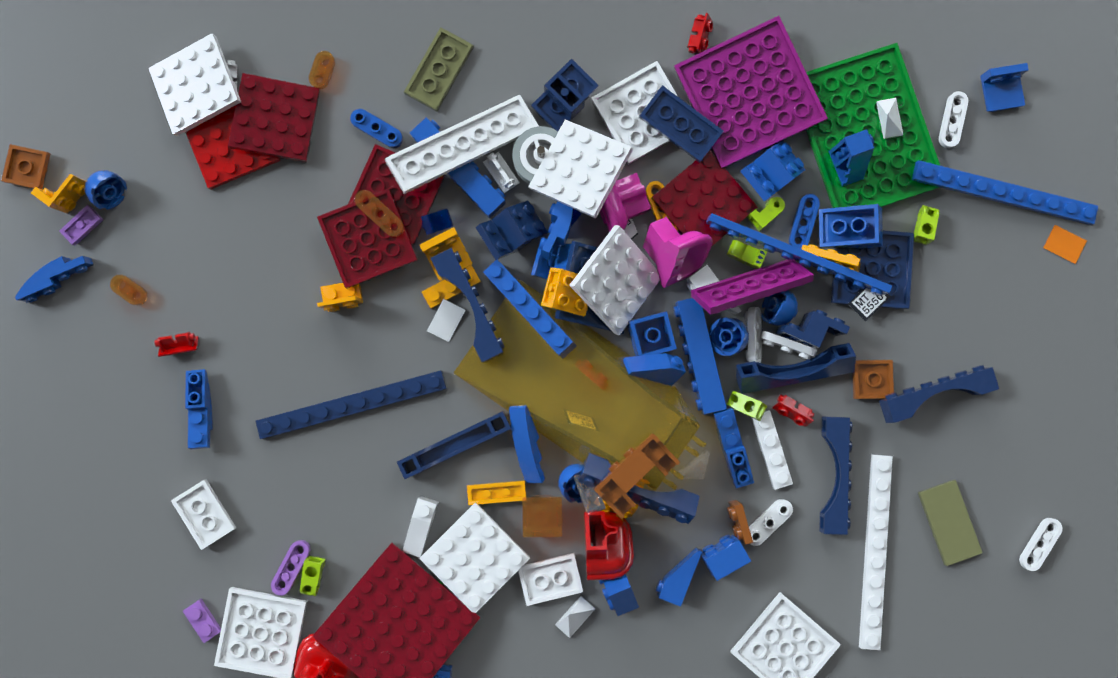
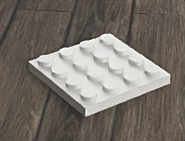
(194, 85)
(624, 103)
(580, 168)
(616, 280)
(474, 558)
(260, 633)
(785, 643)

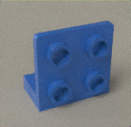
(1003, 87)

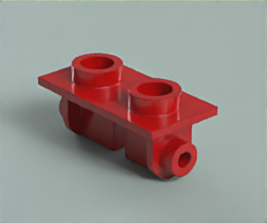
(702, 26)
(184, 343)
(801, 415)

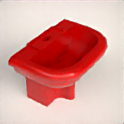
(612, 545)
(317, 662)

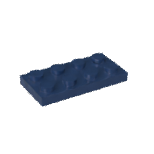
(681, 124)

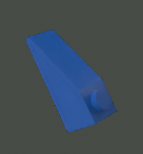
(656, 367)
(677, 580)

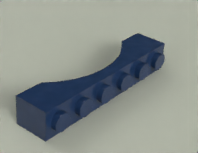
(485, 341)
(832, 362)
(903, 406)
(454, 445)
(675, 504)
(835, 513)

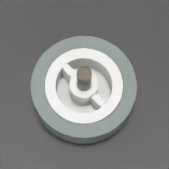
(531, 149)

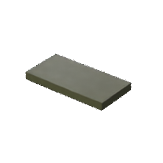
(438, 69)
(950, 522)

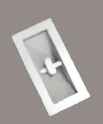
(889, 118)
(575, 616)

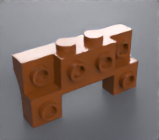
(631, 469)

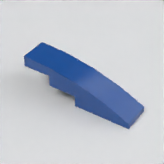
(525, 444)

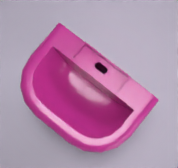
(625, 202)
(673, 253)

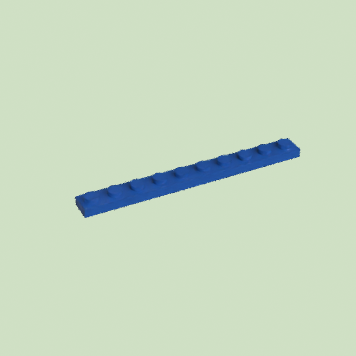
(1004, 192)
(791, 252)

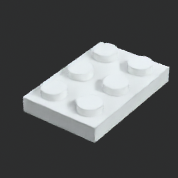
(203, 514)
(550, 579)

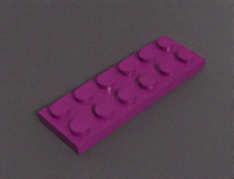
(751, 286)

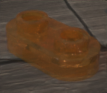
(321, 71)
(129, 291)
(586, 367)

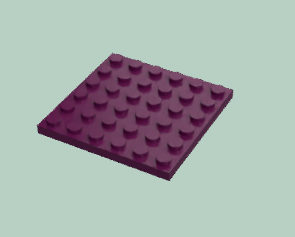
(751, 91)

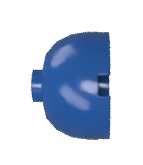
(105, 189)
(780, 308)
(729, 336)
(567, 483)

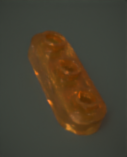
(373, 207)

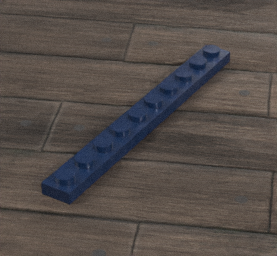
(350, 404)

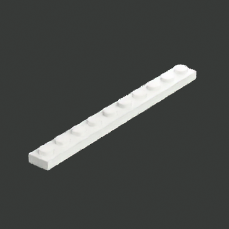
(875, 552)

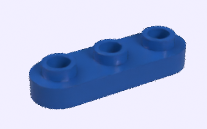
(382, 134)
(809, 216)

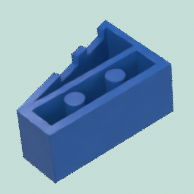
(852, 157)

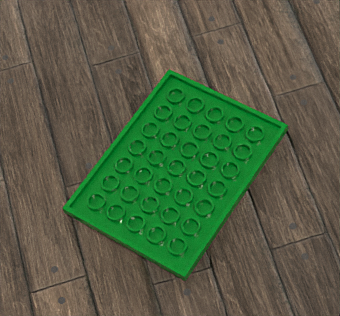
(849, 99)

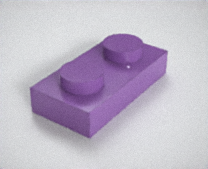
(81, 225)
(202, 620)

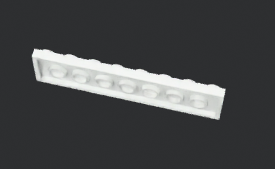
(460, 144)

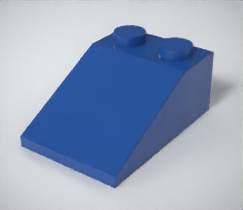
(851, 227)

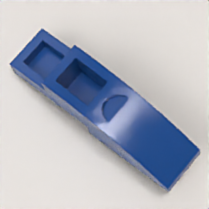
(559, 229)
(47, 278)
(199, 409)
(733, 448)

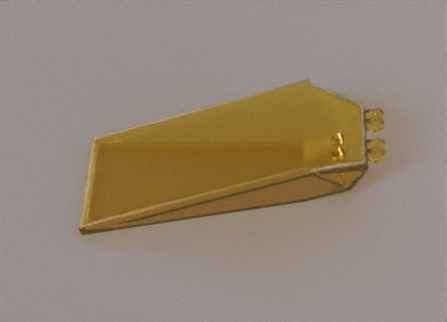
(560, 393)

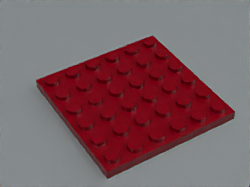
(396, 621)

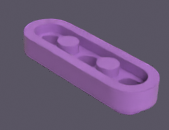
(285, 573)

